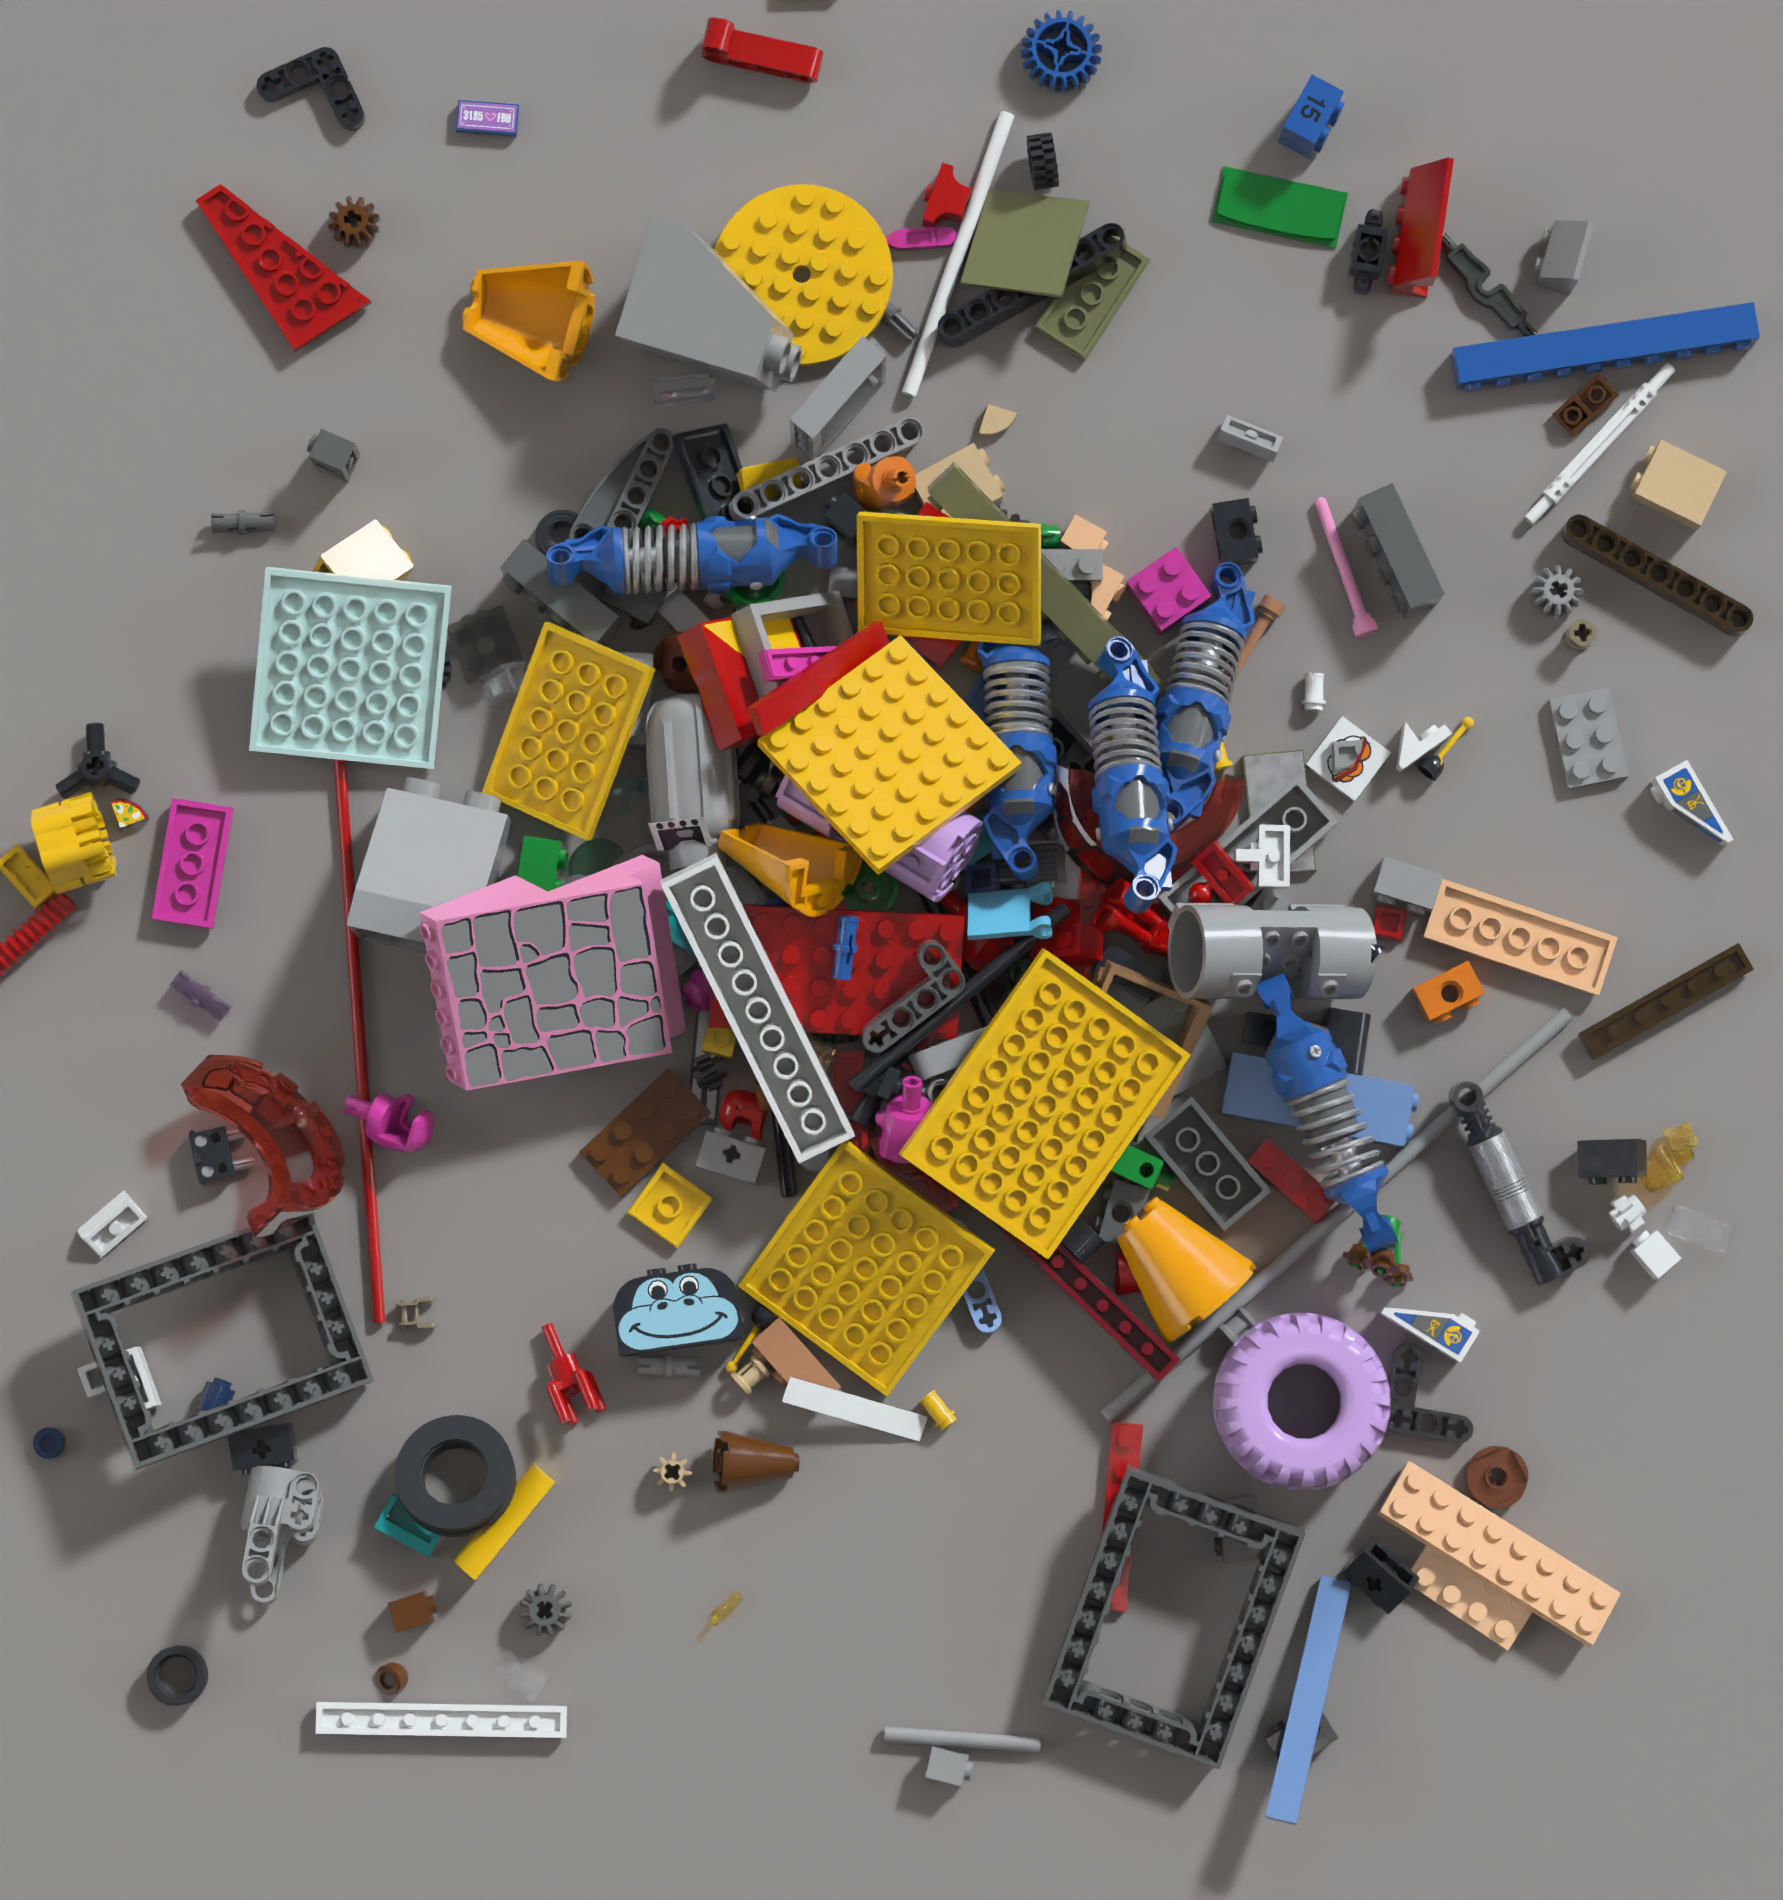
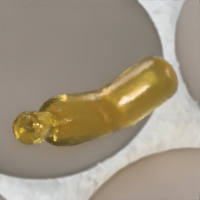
(727, 1608)

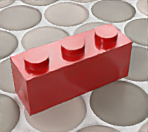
(1290, 1180)

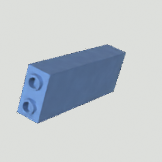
(1384, 1103)

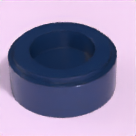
(49, 1443)

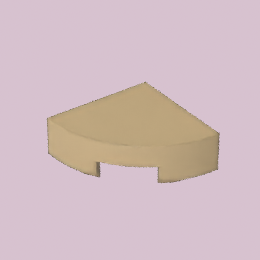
(996, 420)

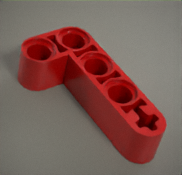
(760, 53)

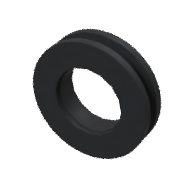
(437, 1437)

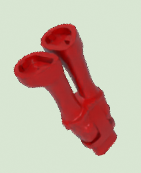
(1152, 939)

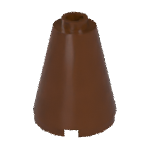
(750, 1462)

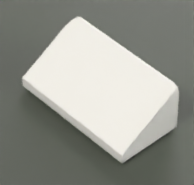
(112, 1224)

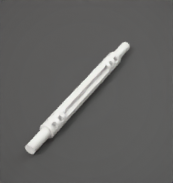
(1599, 443)

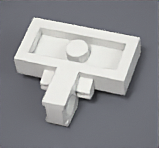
(1269, 856)

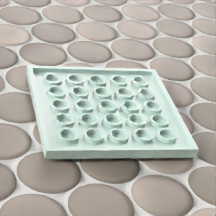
(349, 667)

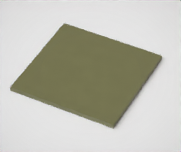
(1025, 243)

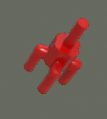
(569, 1381)

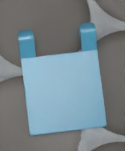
(1008, 913)

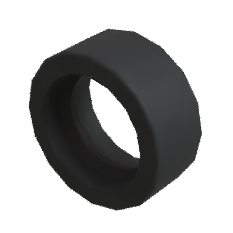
(154, 1670)

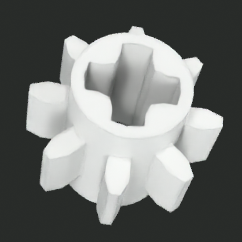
(1627, 1212)

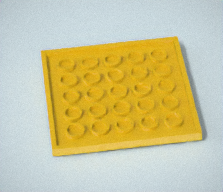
(889, 754)
(866, 1267)

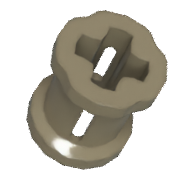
(1586, 628)

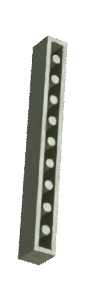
(1060, 599)

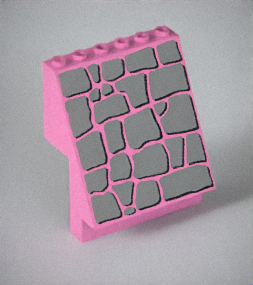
(553, 977)

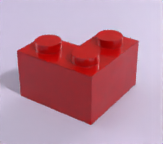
(1070, 940)

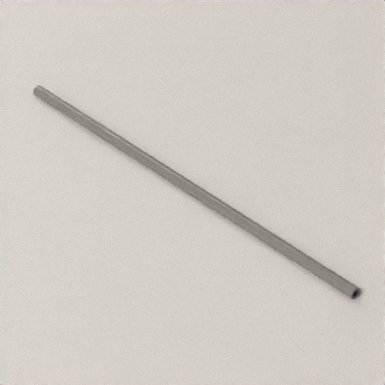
(1338, 1213)

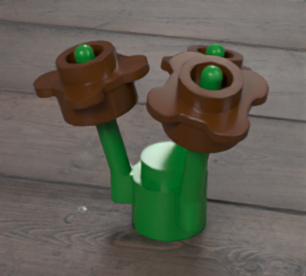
(1382, 1262)

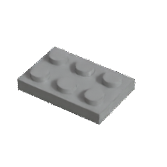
(1588, 738)

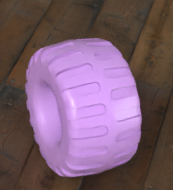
(1243, 1411)

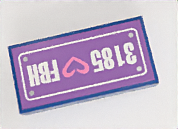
(487, 118)

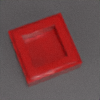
(1389, 922)

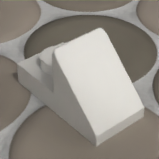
(1412, 749)

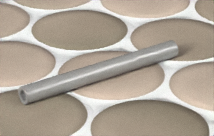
(962, 1739)

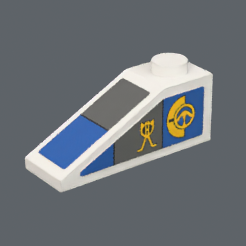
(1685, 797)
(1441, 1331)

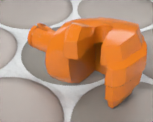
(884, 484)

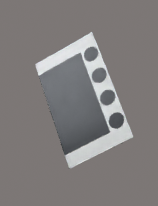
(665, 832)

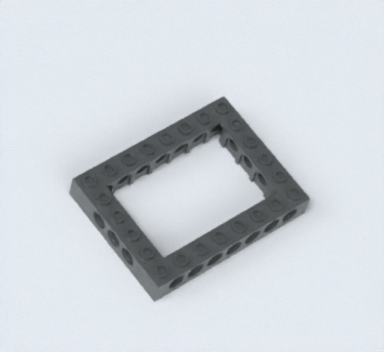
(347, 1360)
(1196, 1740)

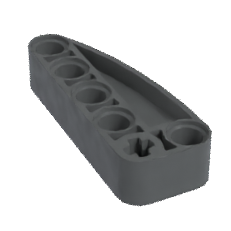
(610, 498)

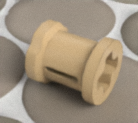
(750, 1374)

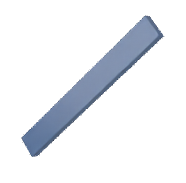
(1308, 1700)

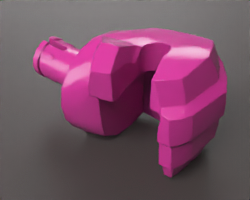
(901, 1119)
(389, 1124)

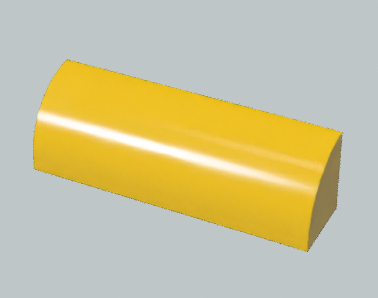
(487, 1544)

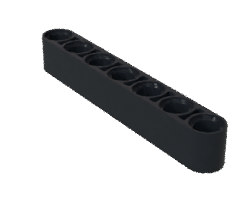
(1000, 313)

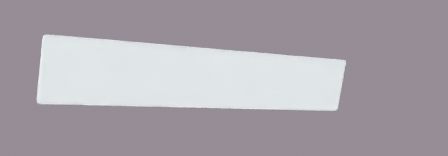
(854, 1409)

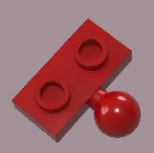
(1221, 876)

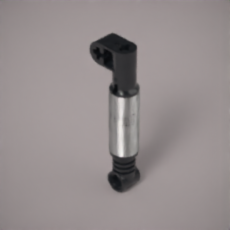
(1511, 1192)

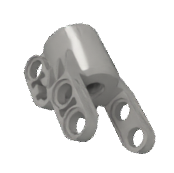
(273, 1518)

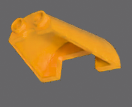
(534, 314)
(795, 865)
(1180, 1267)

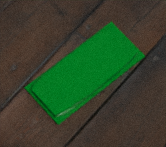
(1279, 207)

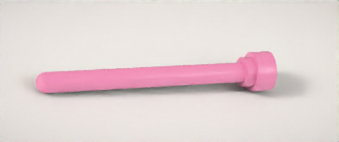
(1363, 623)

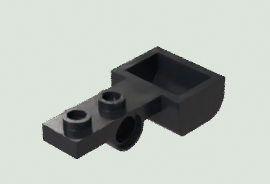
(1346, 1027)

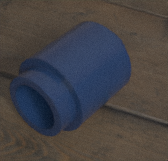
(215, 1394)

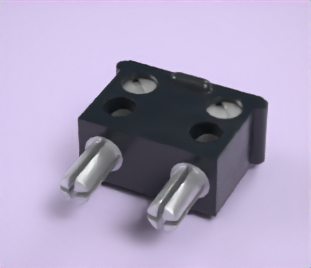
(210, 1155)

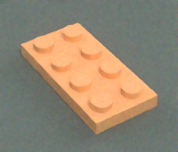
(1469, 1598)

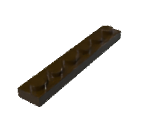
(1665, 1001)

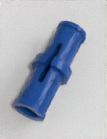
(845, 947)

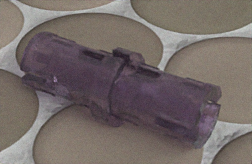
(200, 996)

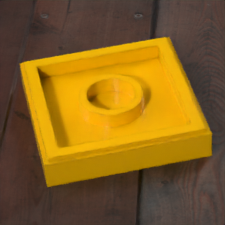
(670, 1205)

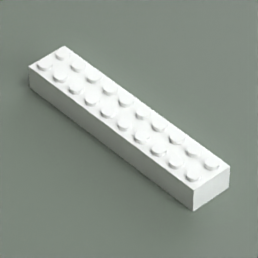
(757, 1008)

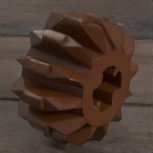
(365, 222)

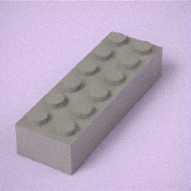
(1291, 806)

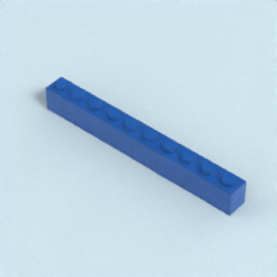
(1605, 346)

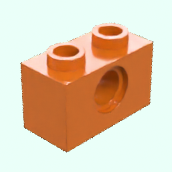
(1461, 979)

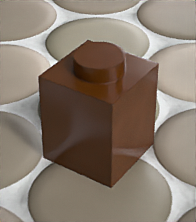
(413, 1610)

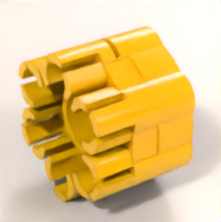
(72, 843)

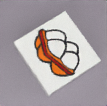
(1356, 777)

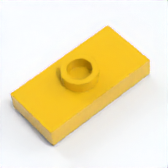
(26, 876)

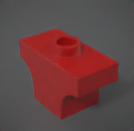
(945, 198)

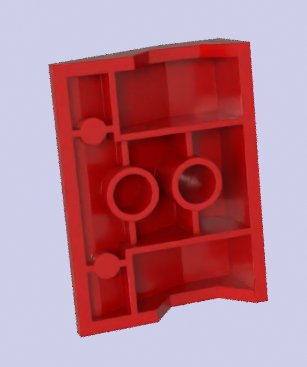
(1420, 228)

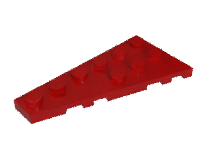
(290, 281)

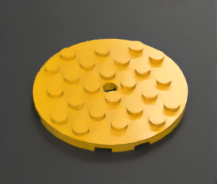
(833, 241)

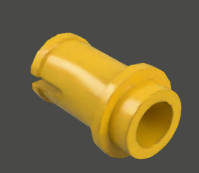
(938, 1410)

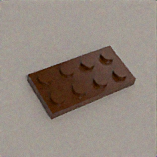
(645, 1132)

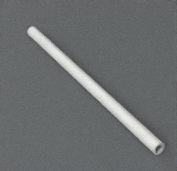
(958, 253)

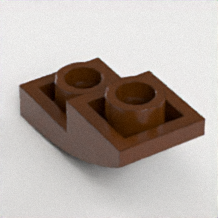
(1585, 404)

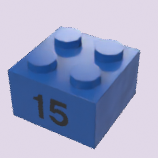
(1309, 120)

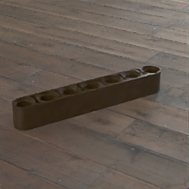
(1672, 575)

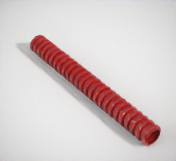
(34, 930)

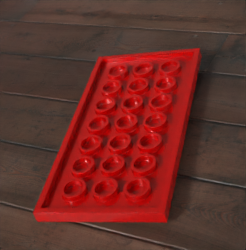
(881, 969)

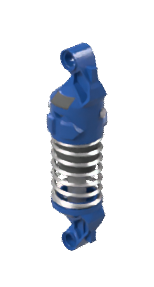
(1314, 1081)

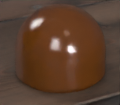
(399, 1675)

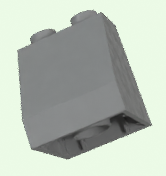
(702, 314)
(424, 857)

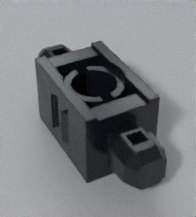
(1372, 232)

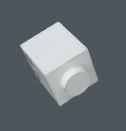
(1654, 1253)

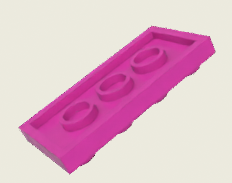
(192, 863)

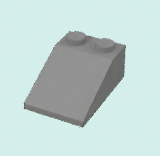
(1168, 1018)

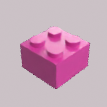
(1167, 591)

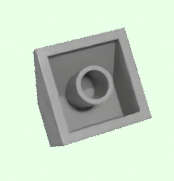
(1563, 254)

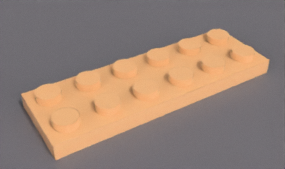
(1520, 937)

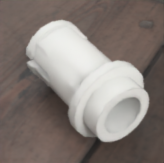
(1314, 692)

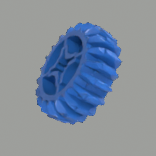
(1050, 49)

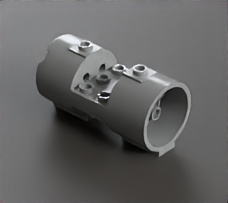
(1231, 948)

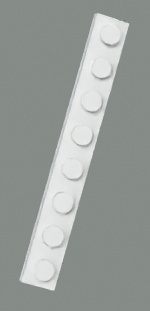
(441, 1719)

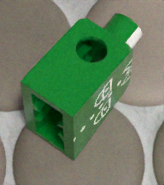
(1128, 1170)

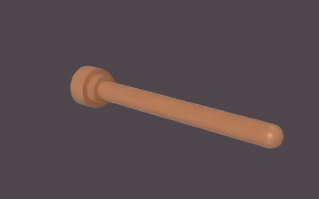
(1269, 610)

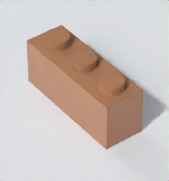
(790, 1357)

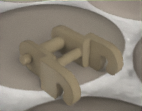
(403, 1311)

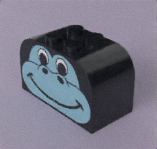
(677, 1311)

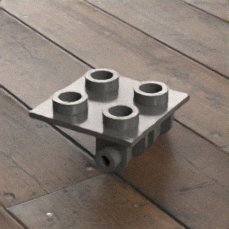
(639, 605)

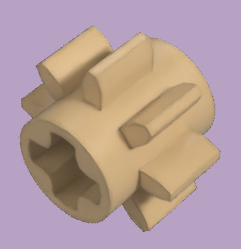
(681, 1472)

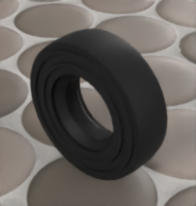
(549, 523)

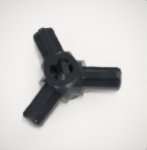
(108, 775)

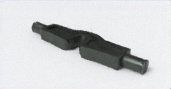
(1497, 299)

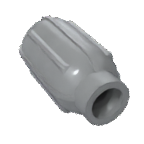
(689, 776)

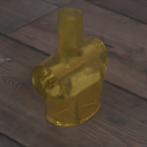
(1664, 1168)

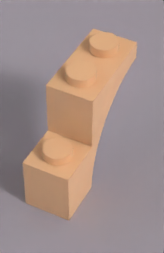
(1085, 535)

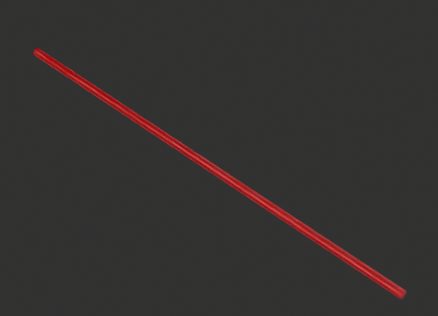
(359, 1042)

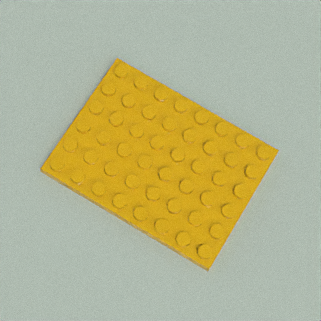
(1044, 1103)

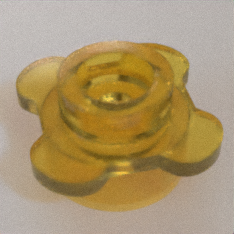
(1678, 1144)

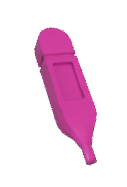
(921, 238)

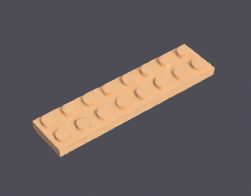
(1499, 1554)

